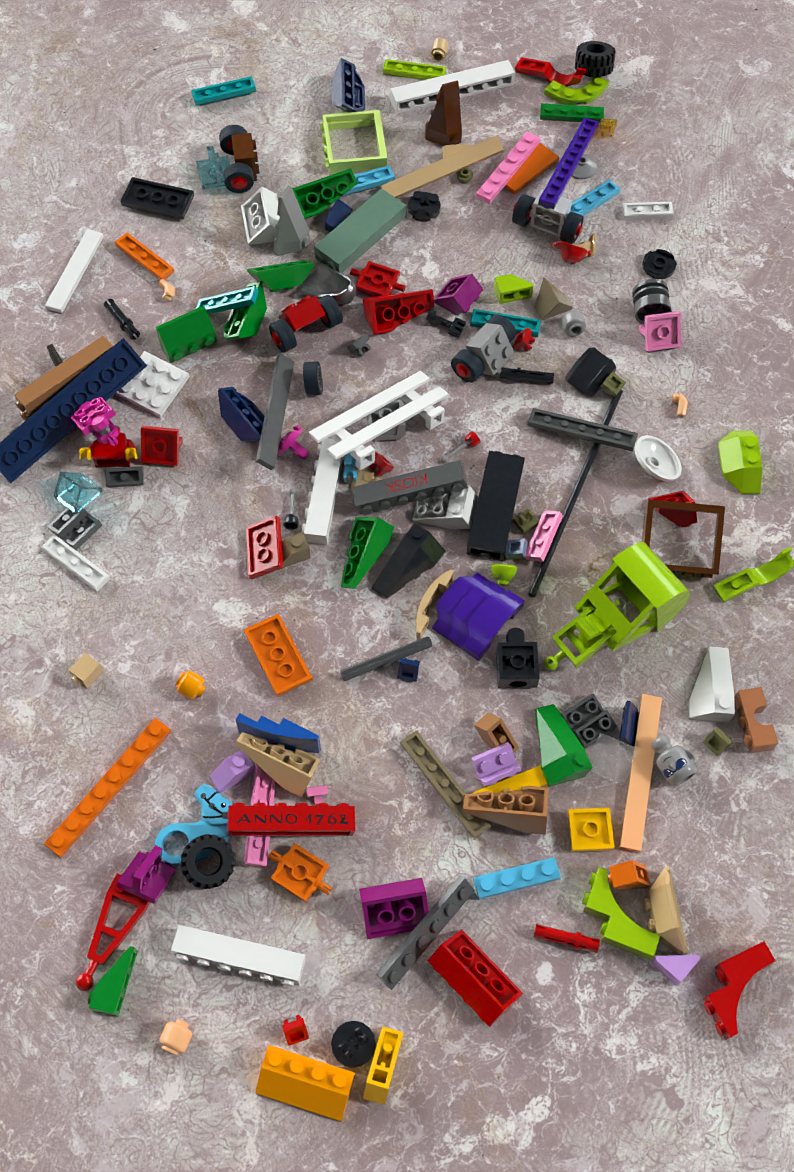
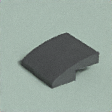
(73, 527)

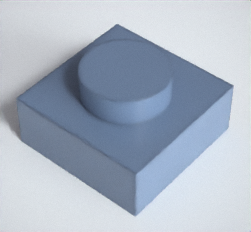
(516, 549)

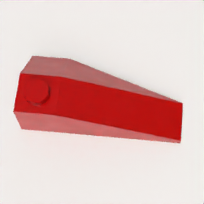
(392, 310)

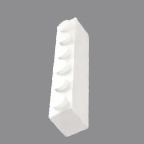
(323, 495)
(239, 955)

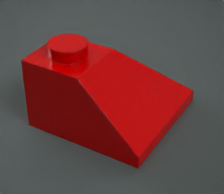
(680, 518)

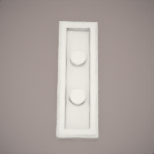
(647, 210)

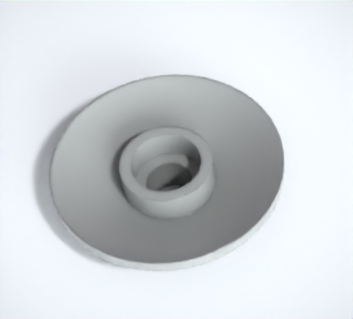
(586, 168)

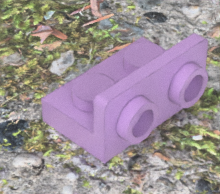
(495, 764)

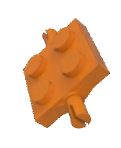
(300, 872)

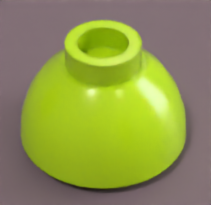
(503, 573)

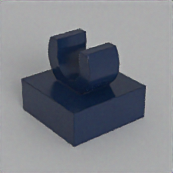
(408, 669)

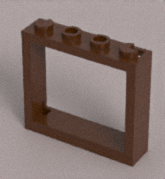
(692, 507)

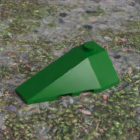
(321, 193)
(368, 540)
(560, 749)

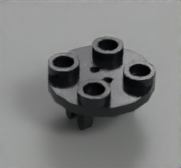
(345, 1051)

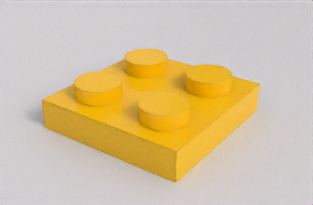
(590, 829)

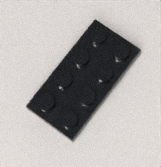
(157, 198)

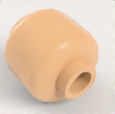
(175, 1037)

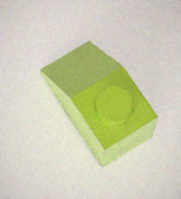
(512, 288)

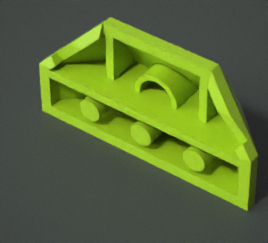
(741, 461)

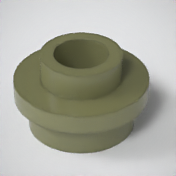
(465, 175)

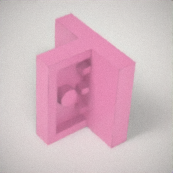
(662, 331)

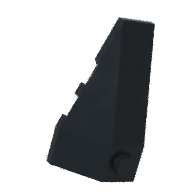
(412, 557)

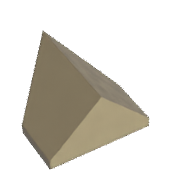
(551, 301)

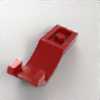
(545, 70)

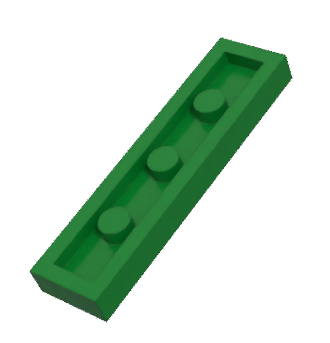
(570, 112)

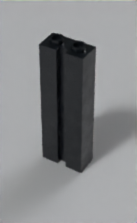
(495, 505)

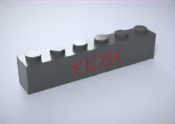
(410, 487)

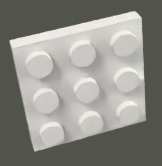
(155, 385)

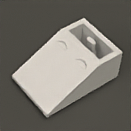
(449, 511)

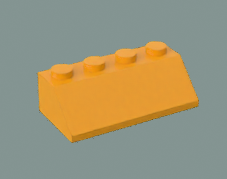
(305, 1083)

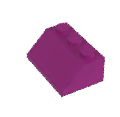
(393, 907)

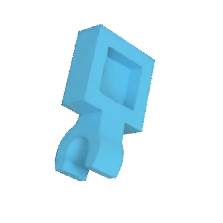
(349, 463)

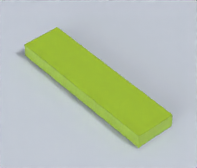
(412, 70)

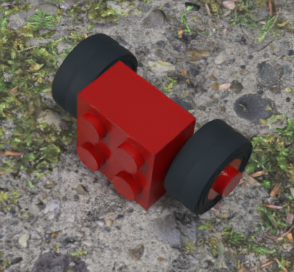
(297, 317)

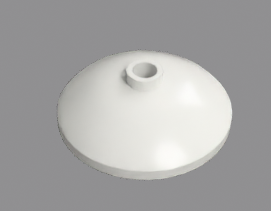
(657, 458)

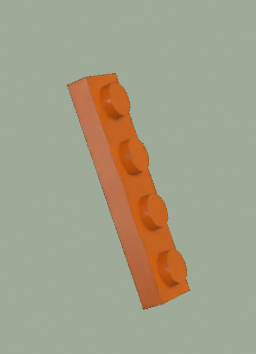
(144, 256)

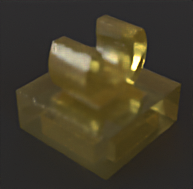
(607, 124)

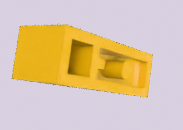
(383, 1065)

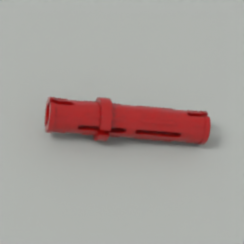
(571, 939)

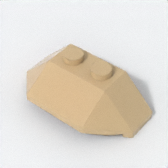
(664, 913)

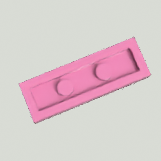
(543, 536)

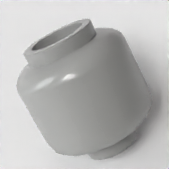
(573, 323)

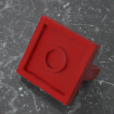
(160, 445)

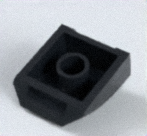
(590, 371)

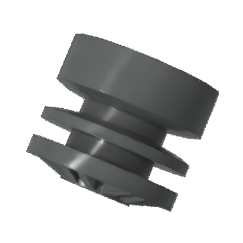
(650, 298)

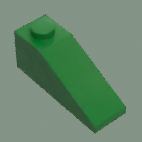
(111, 989)

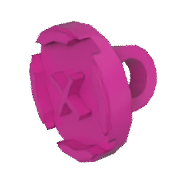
(289, 441)

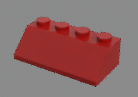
(475, 977)

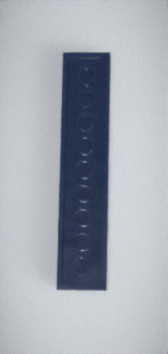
(54, 419)

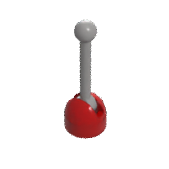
(470, 440)

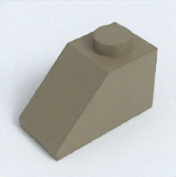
(295, 549)

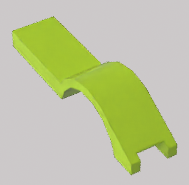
(755, 577)

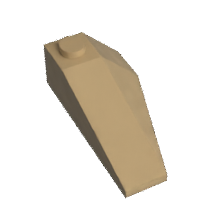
(288, 768)

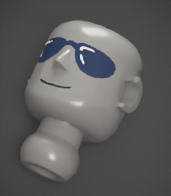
(674, 762)

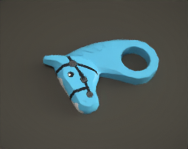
(213, 821)

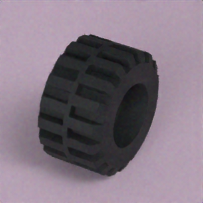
(596, 58)
(226, 861)

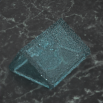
(75, 490)

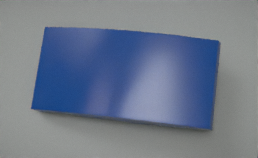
(285, 733)

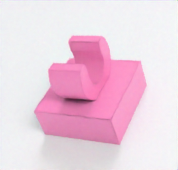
(317, 792)

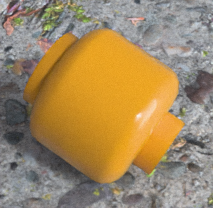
(190, 685)

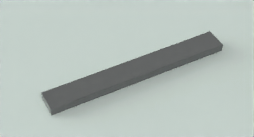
(275, 412)

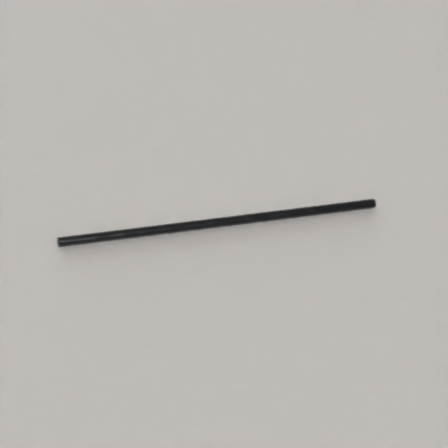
(572, 500)

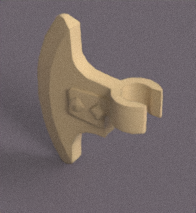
(363, 476)

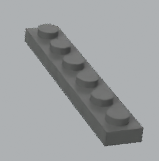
(582, 429)
(425, 932)

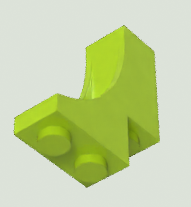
(619, 928)

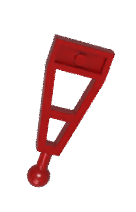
(85, 980)

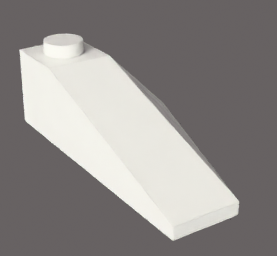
(713, 690)

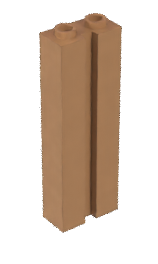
(50, 384)

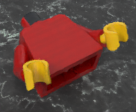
(110, 455)

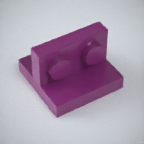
(147, 875)

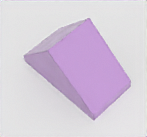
(675, 966)

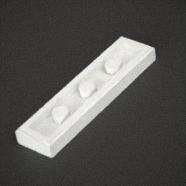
(75, 563)

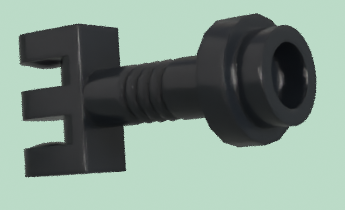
(455, 326)

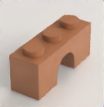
(756, 736)

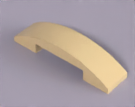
(441, 584)

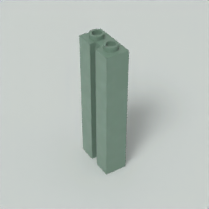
(360, 231)

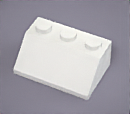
(261, 216)

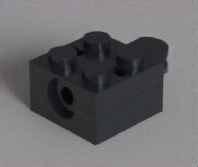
(516, 661)

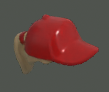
(576, 252)

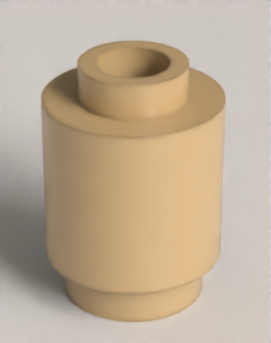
(439, 49)

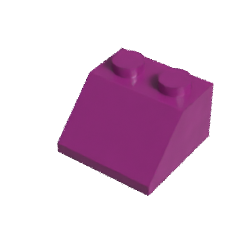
(459, 294)

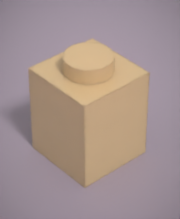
(85, 671)

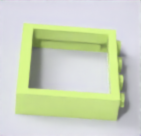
(353, 120)

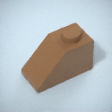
(494, 731)

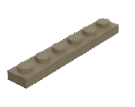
(443, 782)

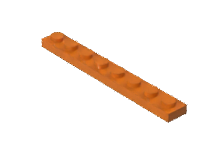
(107, 787)

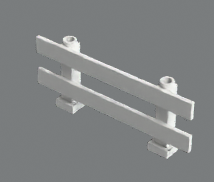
(415, 405)

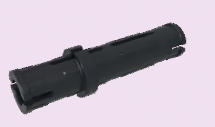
(125, 323)
(527, 375)

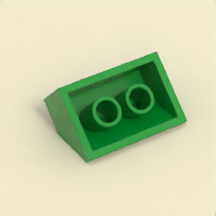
(186, 334)

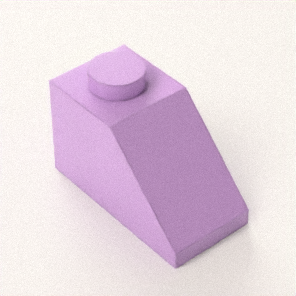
(232, 771)

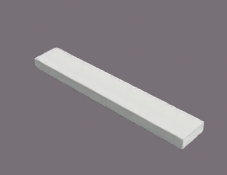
(74, 271)

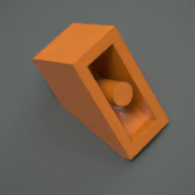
(629, 876)

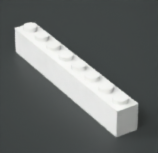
(470, 83)

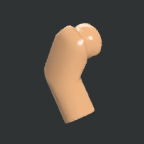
(168, 289)
(682, 404)

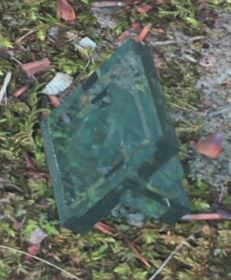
(212, 169)

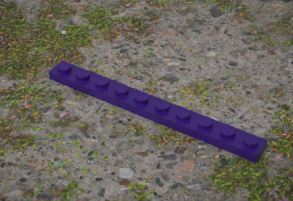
(568, 164)

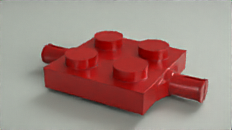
(377, 280)

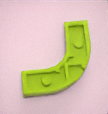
(573, 96)

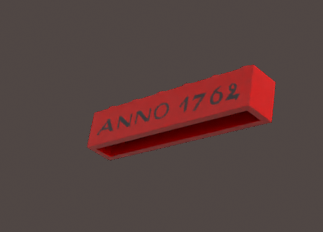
(290, 820)

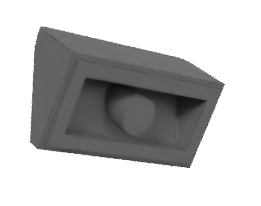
(124, 476)

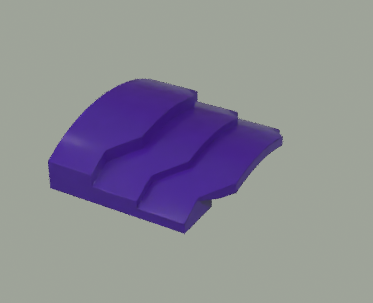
(474, 613)

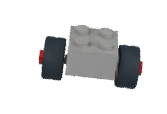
(486, 350)

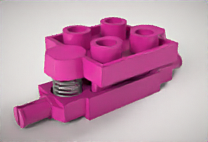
(95, 418)

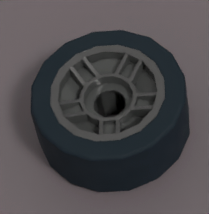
(312, 378)

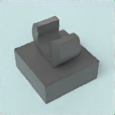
(359, 344)

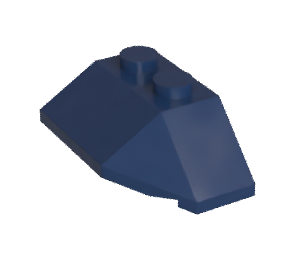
(348, 88)
(240, 414)

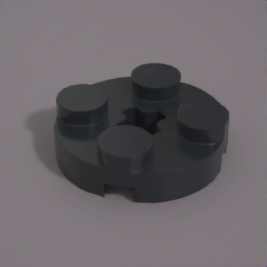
(424, 198)

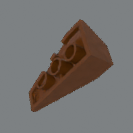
(445, 120)

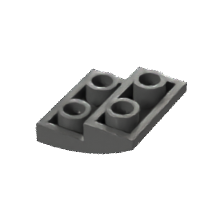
(588, 720)

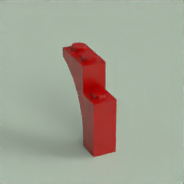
(735, 975)

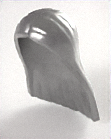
(330, 282)

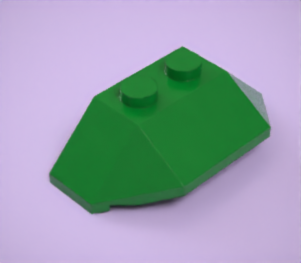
(282, 275)
(246, 320)

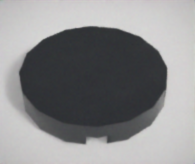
(659, 264)

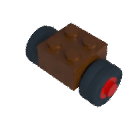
(239, 175)

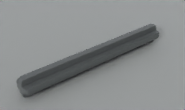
(386, 658)

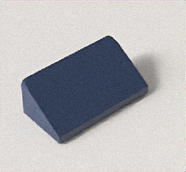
(337, 215)
(628, 723)

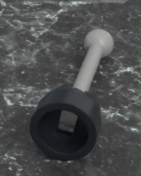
(291, 521)

